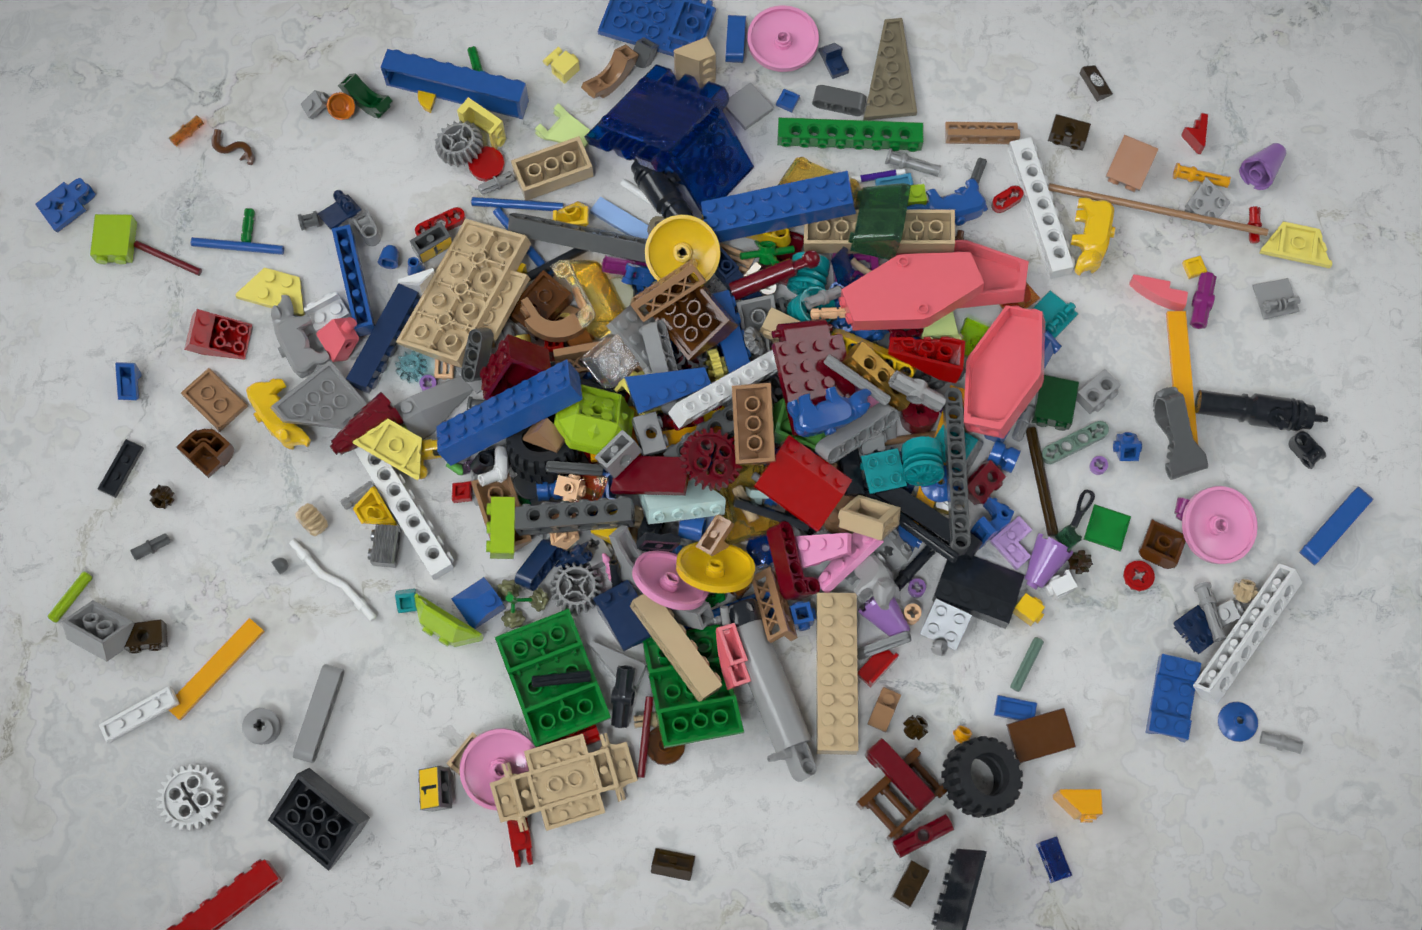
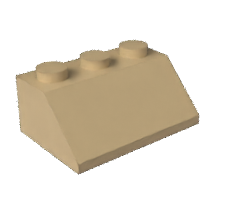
(696, 60)

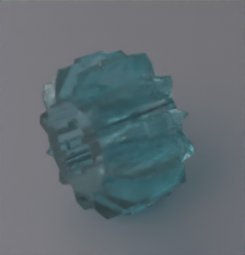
(408, 360)

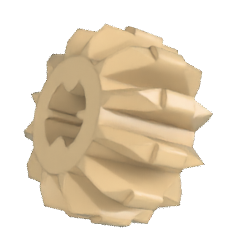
(311, 519)

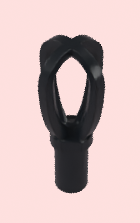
(1080, 513)

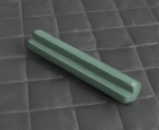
(1026, 664)

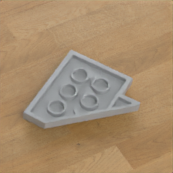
(629, 328)
(320, 400)

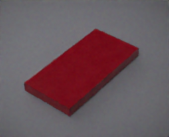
(652, 477)

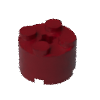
(918, 423)

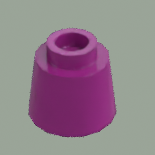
(1180, 507)

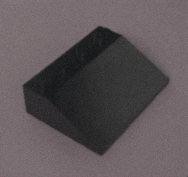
(980, 589)
(318, 818)
(959, 889)

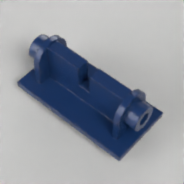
(578, 554)

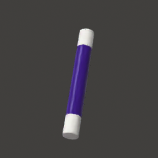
(870, 177)

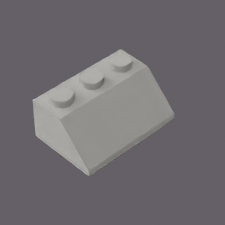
(98, 630)

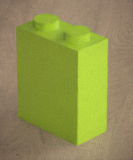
(113, 238)

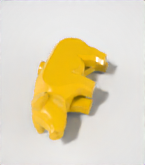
(1097, 233)
(262, 397)

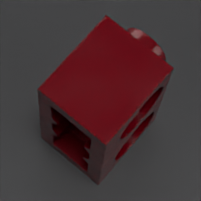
(980, 479)

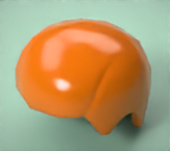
(340, 106)

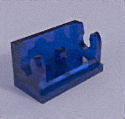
(842, 267)
(1053, 860)

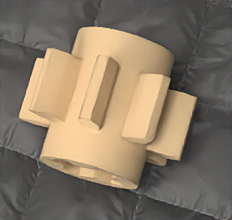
(1245, 590)

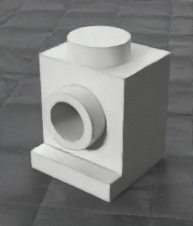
(1060, 586)

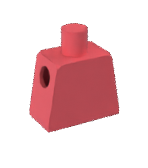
(339, 338)

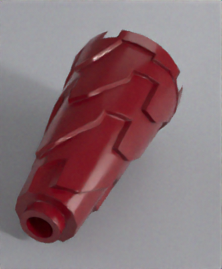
(369, 417)

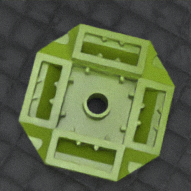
(594, 420)

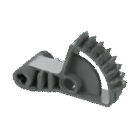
(1173, 419)

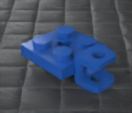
(72, 199)

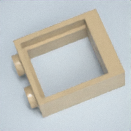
(869, 517)

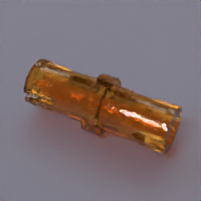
(186, 131)

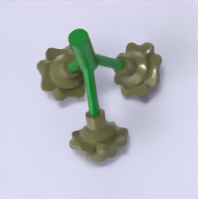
(509, 591)

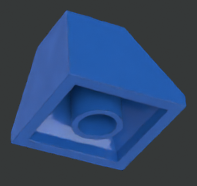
(478, 603)

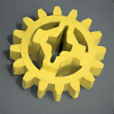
(717, 365)

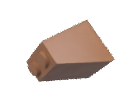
(1131, 163)

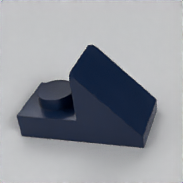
(834, 60)

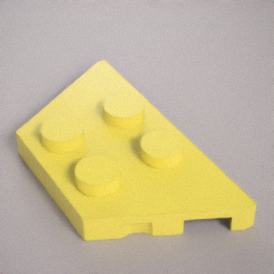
(1298, 244)
(268, 287)
(394, 446)

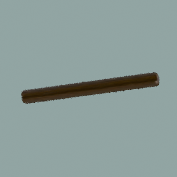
(1041, 480)

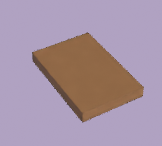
(214, 399)

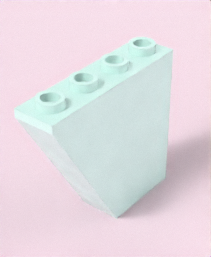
(695, 504)

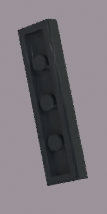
(768, 513)

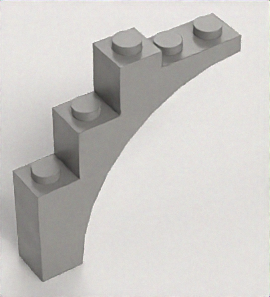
(627, 554)

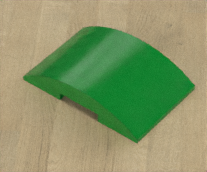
(551, 648)
(677, 710)

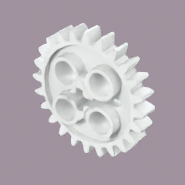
(206, 787)

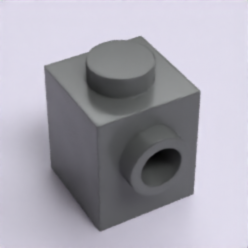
(646, 50)

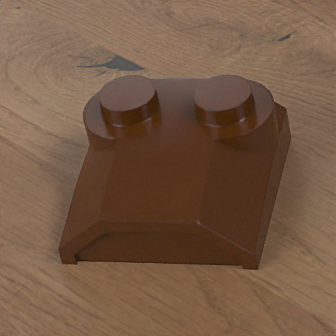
(1162, 545)

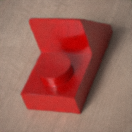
(1197, 135)

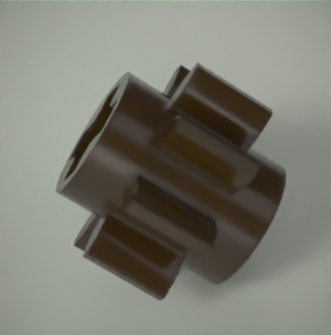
(161, 496)
(1080, 562)
(915, 727)

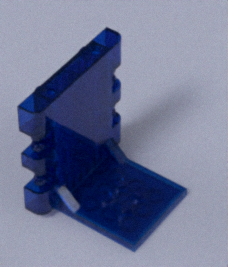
(676, 127)

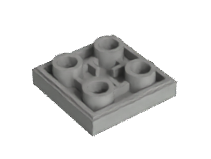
(748, 106)

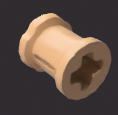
(916, 611)

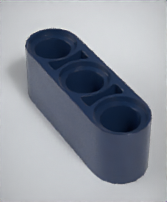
(538, 565)

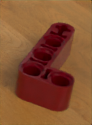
(788, 565)
(900, 774)

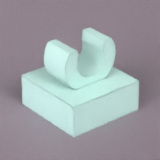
(755, 495)

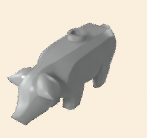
(293, 339)
(875, 580)

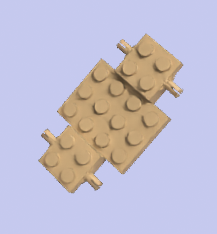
(563, 782)

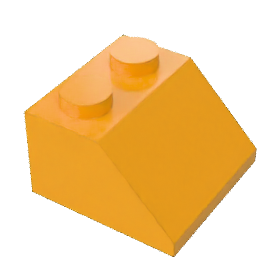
(1080, 803)

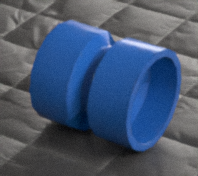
(1004, 456)
(546, 491)

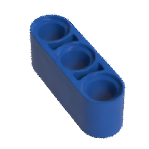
(735, 38)

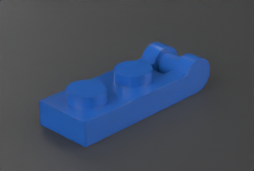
(642, 278)

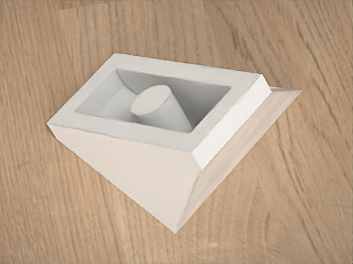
(418, 281)

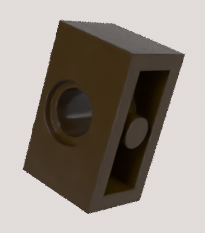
(1063, 125)
(156, 636)
(909, 884)

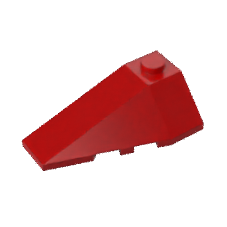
(936, 357)

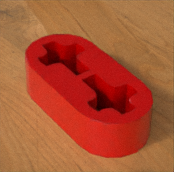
(1005, 196)

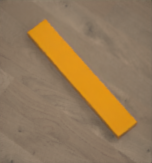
(216, 667)

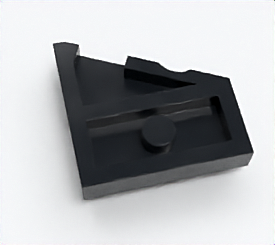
(652, 542)

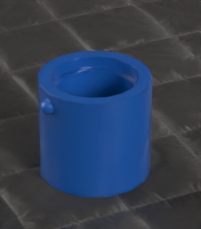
(692, 528)

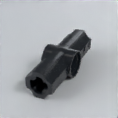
(623, 696)

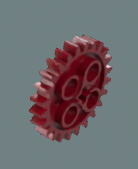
(694, 453)

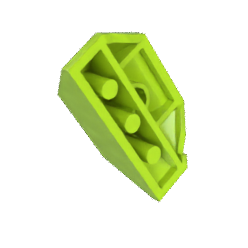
(444, 625)

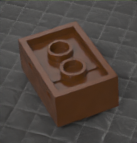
(546, 296)

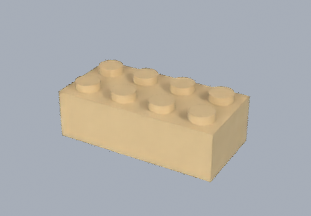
(552, 168)

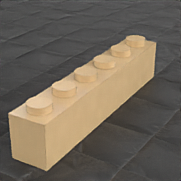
(677, 647)

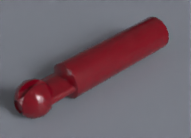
(773, 274)

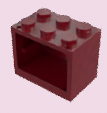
(512, 364)

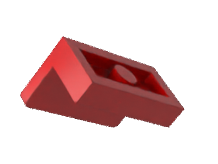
(876, 667)

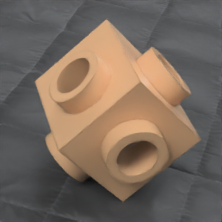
(570, 487)

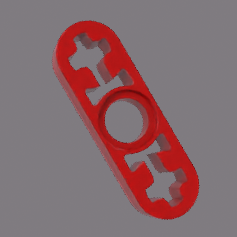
(443, 216)

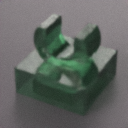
(1068, 537)

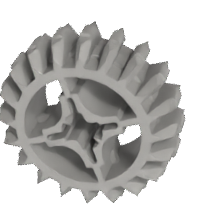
(460, 147)
(570, 593)

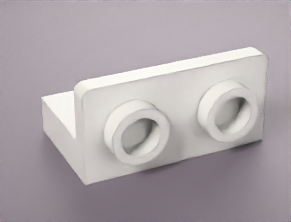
(325, 310)

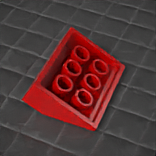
(803, 483)

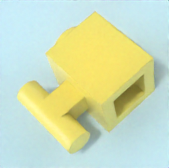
(562, 66)

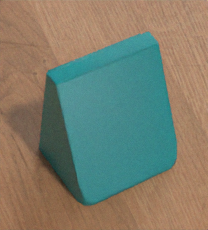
(405, 600)

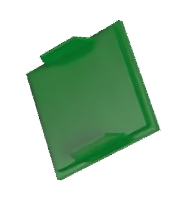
(1107, 527)

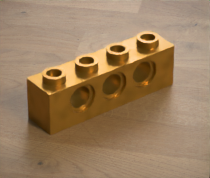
(876, 371)

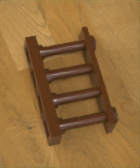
(884, 789)

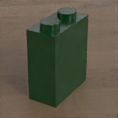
(1055, 403)

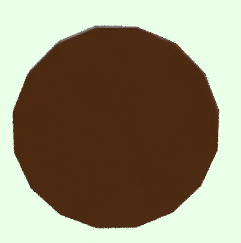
(663, 755)

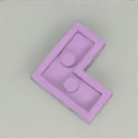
(1008, 542)

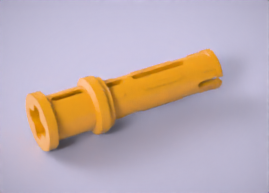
(1191, 172)

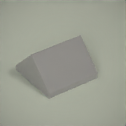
(754, 311)

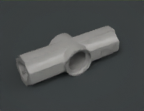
(917, 391)

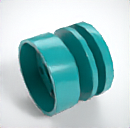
(809, 277)
(797, 308)
(922, 461)

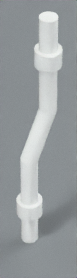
(305, 556)

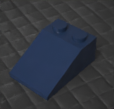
(619, 617)

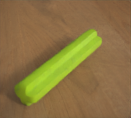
(69, 597)

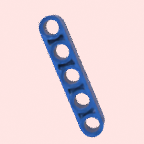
(1336, 525)

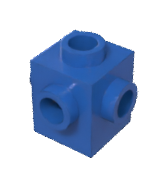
(1127, 447)
(805, 610)

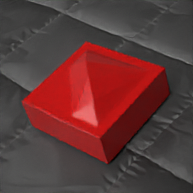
(462, 492)

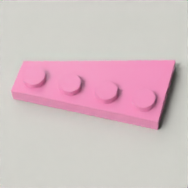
(823, 547)
(841, 567)

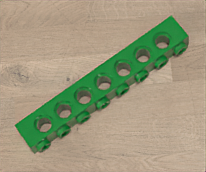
(857, 128)

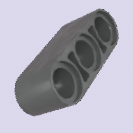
(839, 100)
(476, 353)

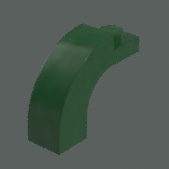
(364, 97)

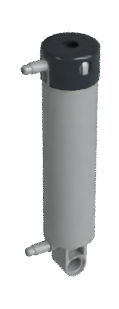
(772, 692)

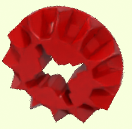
(1139, 567)

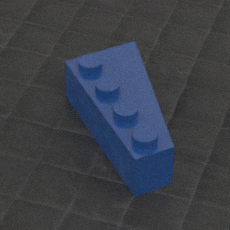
(662, 388)

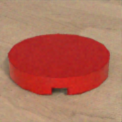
(488, 164)

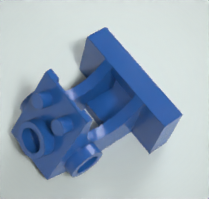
(1001, 517)

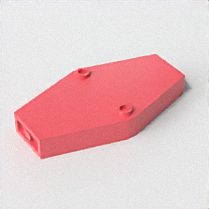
(1002, 274)
(911, 291)
(1004, 371)

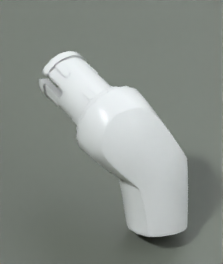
(500, 468)

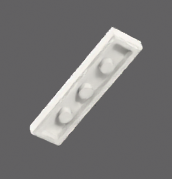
(139, 714)

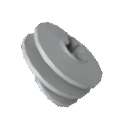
(268, 733)

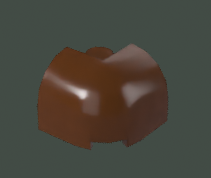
(206, 450)

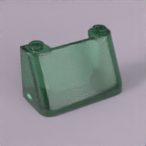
(880, 220)

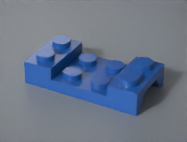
(1173, 697)

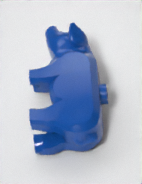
(966, 202)
(828, 414)

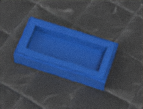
(1014, 708)

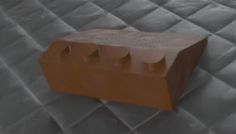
(694, 320)

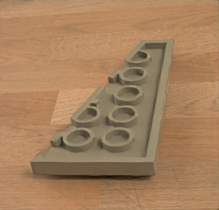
(891, 84)

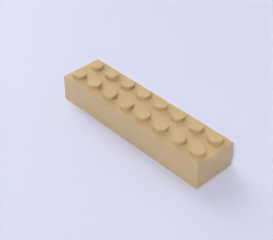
(923, 233)
(836, 674)

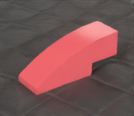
(1159, 292)
(732, 656)

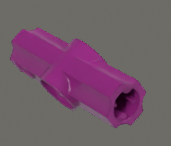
(617, 265)
(1203, 300)

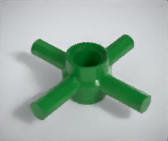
(767, 252)

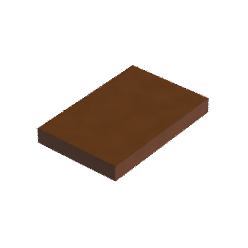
(1041, 735)

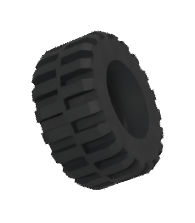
(532, 464)
(1003, 768)

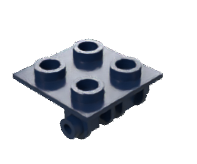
(339, 211)
(1196, 629)

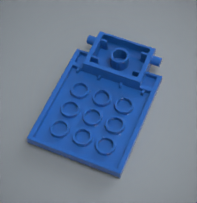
(660, 21)

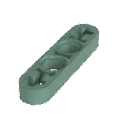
(1074, 442)

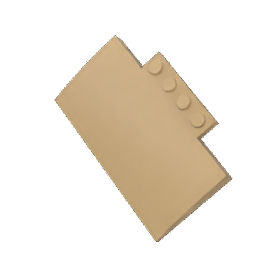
(468, 291)

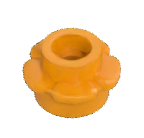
(962, 734)

